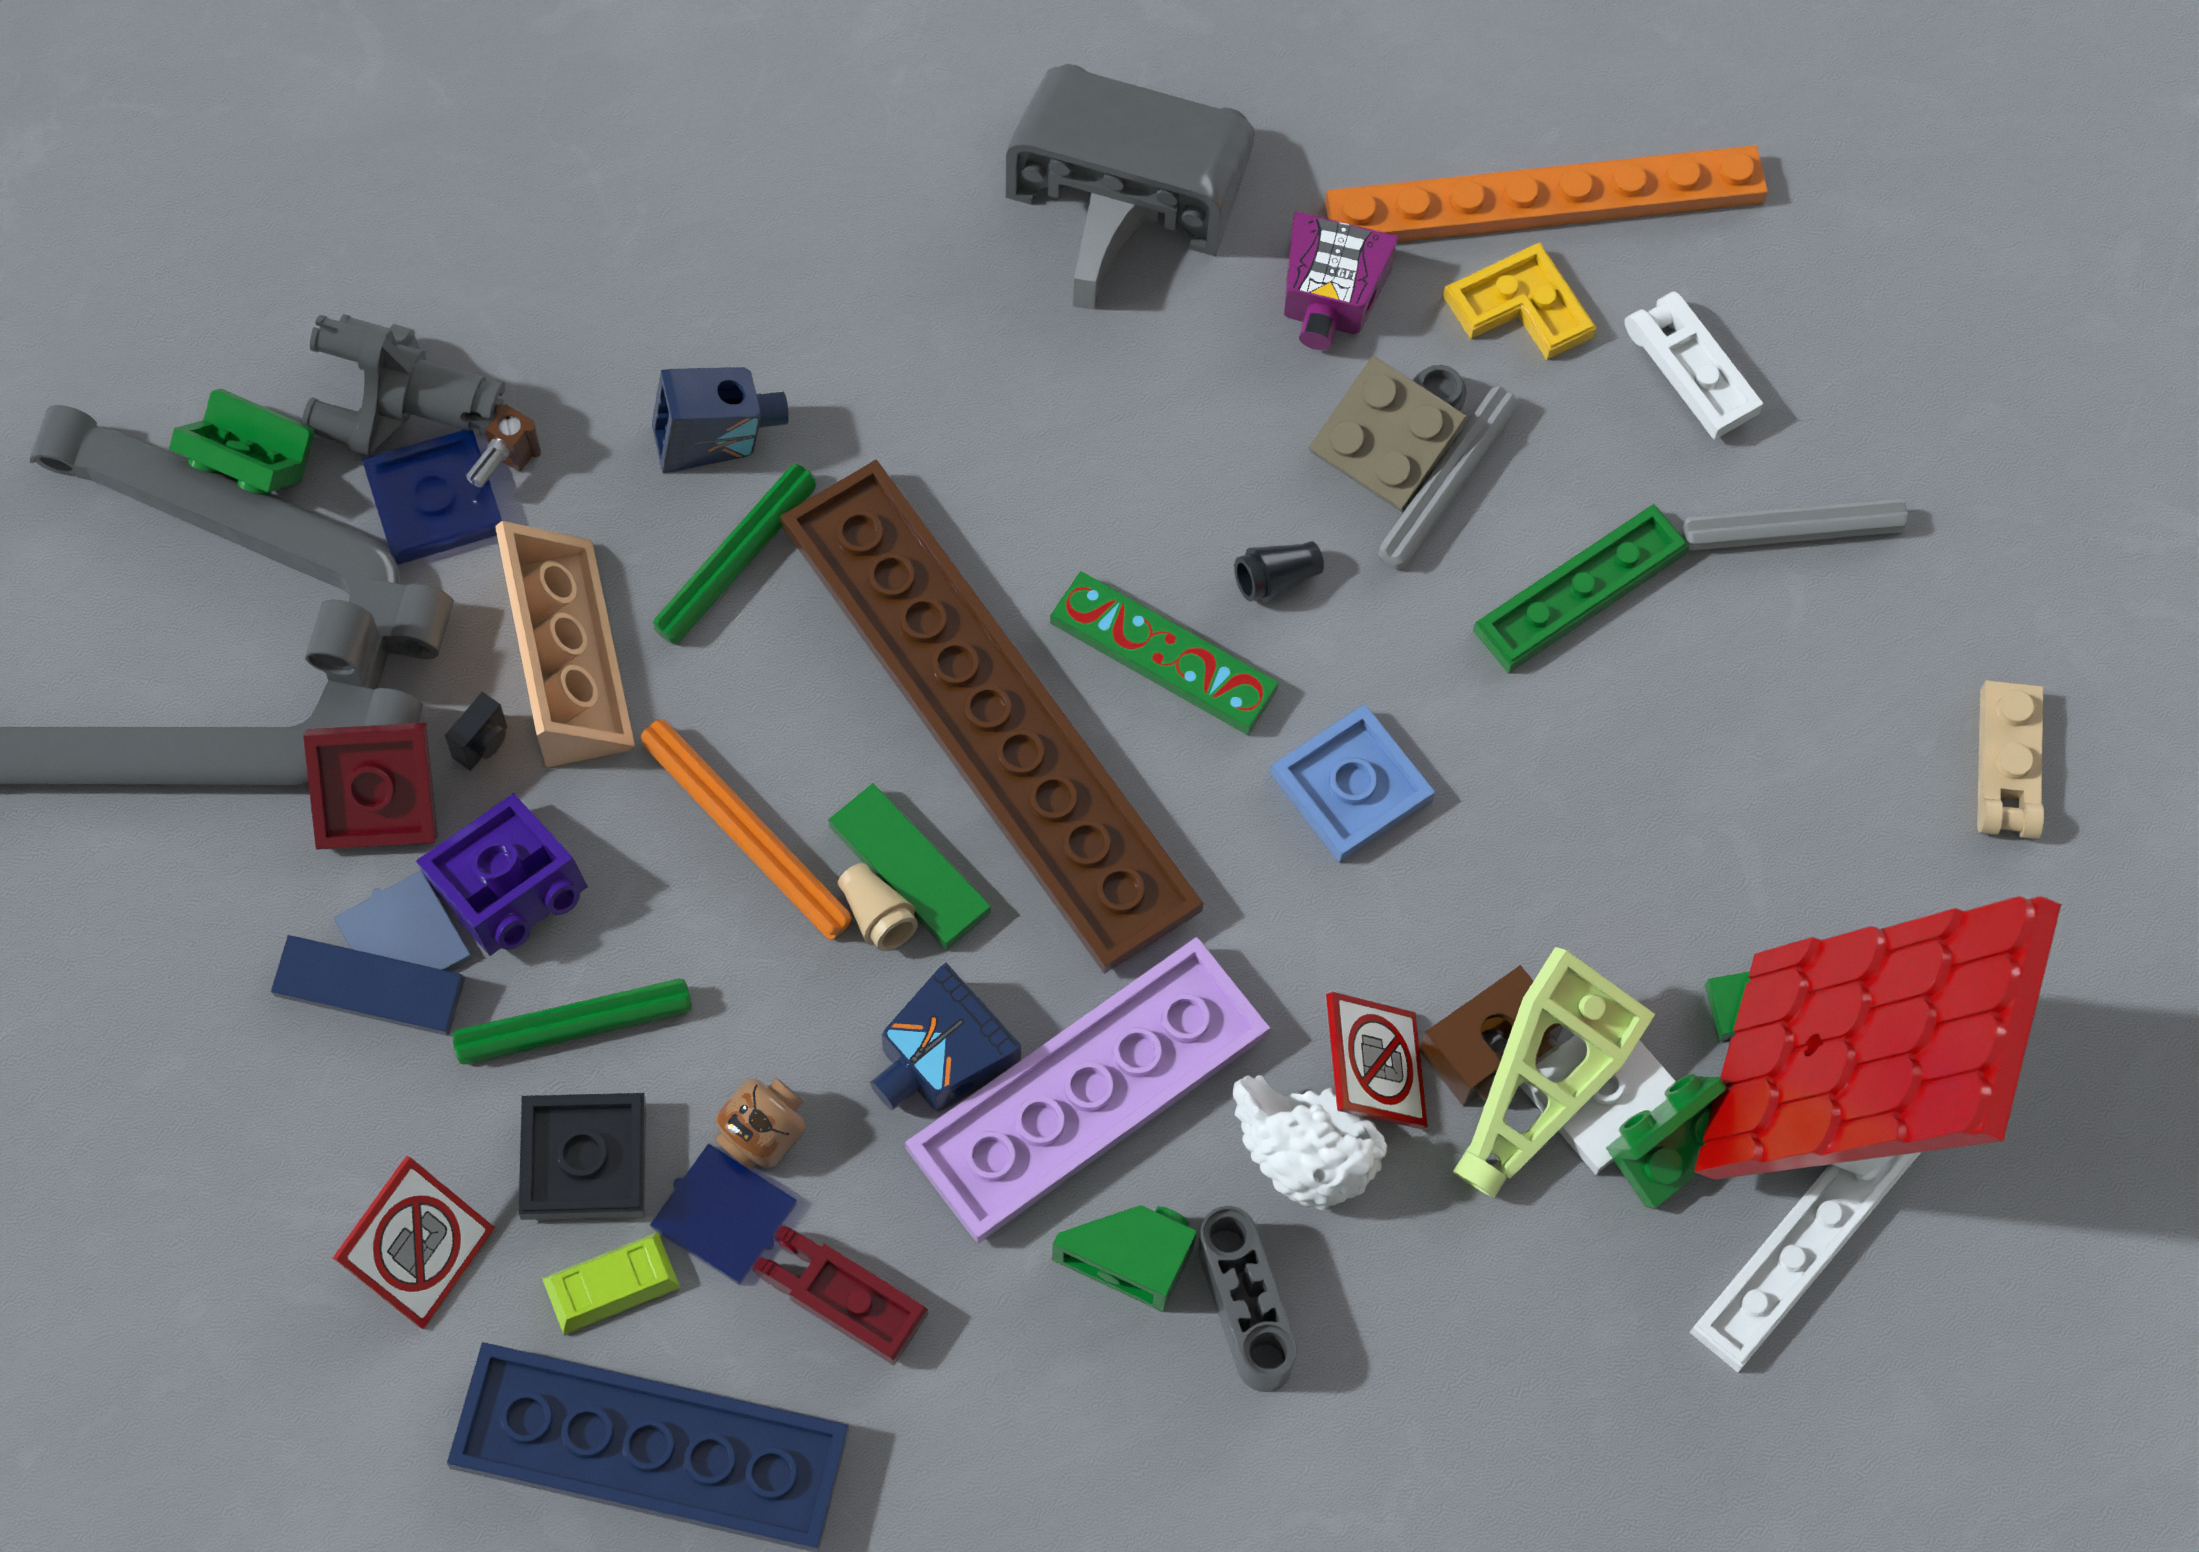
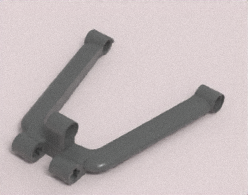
(346, 643)

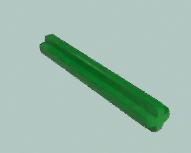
(733, 554)
(571, 1021)

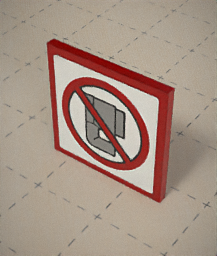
(1376, 1061)
(414, 1242)

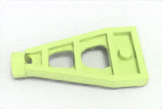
(1593, 1011)

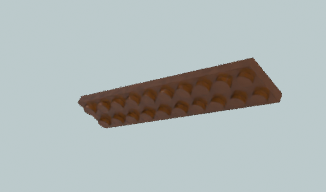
(992, 716)

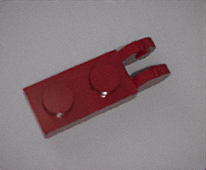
(845, 1296)

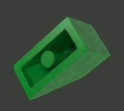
(1130, 1252)

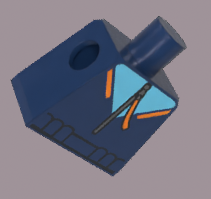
(711, 416)
(943, 1045)

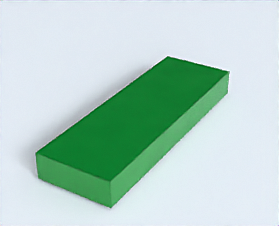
(910, 865)

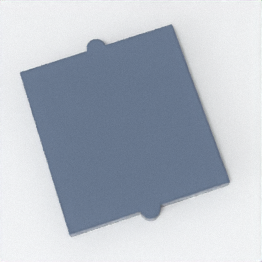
(404, 925)

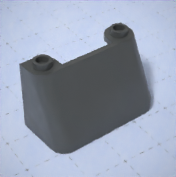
(1131, 149)

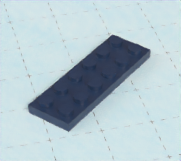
(649, 1447)

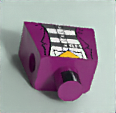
(1334, 276)

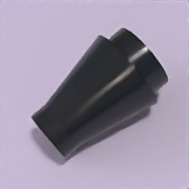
(1276, 569)

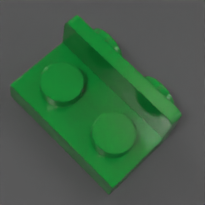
(1663, 1145)

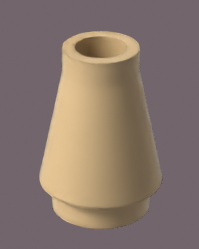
(879, 910)

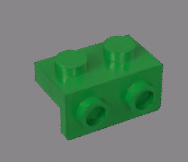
(245, 443)

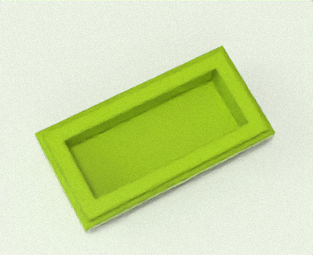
(611, 1283)

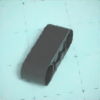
(1271, 1319)

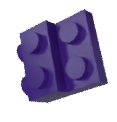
(503, 875)

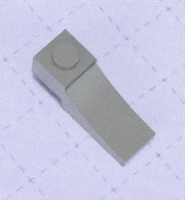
(1105, 232)

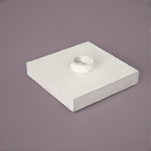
(1632, 1089)

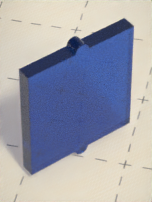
(723, 1214)

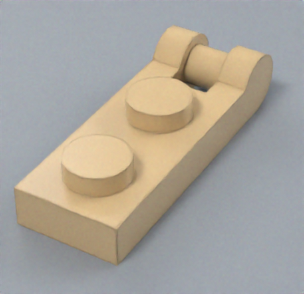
(2010, 758)

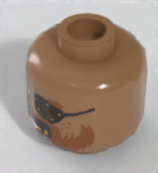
(760, 1123)

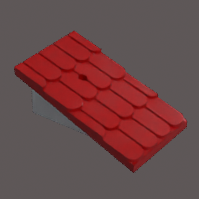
(1881, 1042)

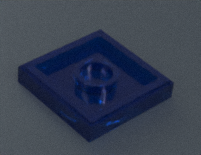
(428, 499)

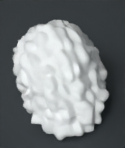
(1307, 1144)

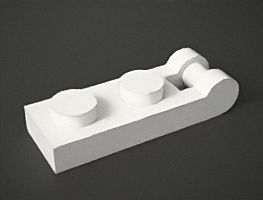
(1694, 365)

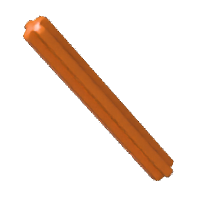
(746, 829)

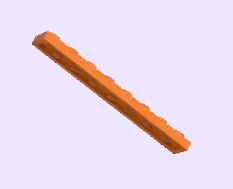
(1554, 195)

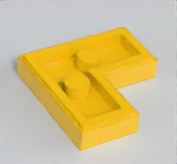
(1526, 288)

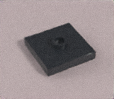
(582, 1156)

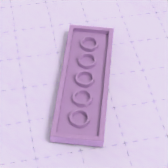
(1086, 1089)

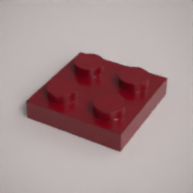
(370, 785)

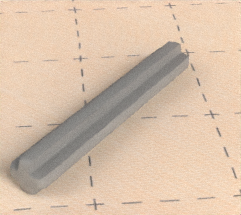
(1447, 478)
(1795, 524)

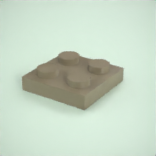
(1388, 433)

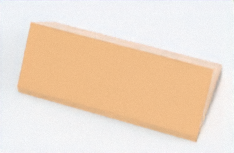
(565, 644)

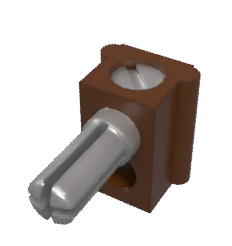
(511, 441)

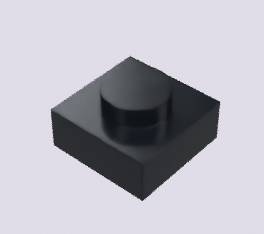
(477, 732)

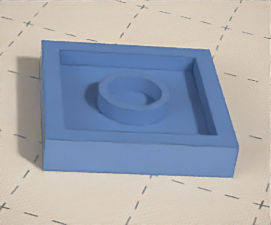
(1352, 783)

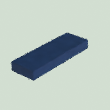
(368, 985)

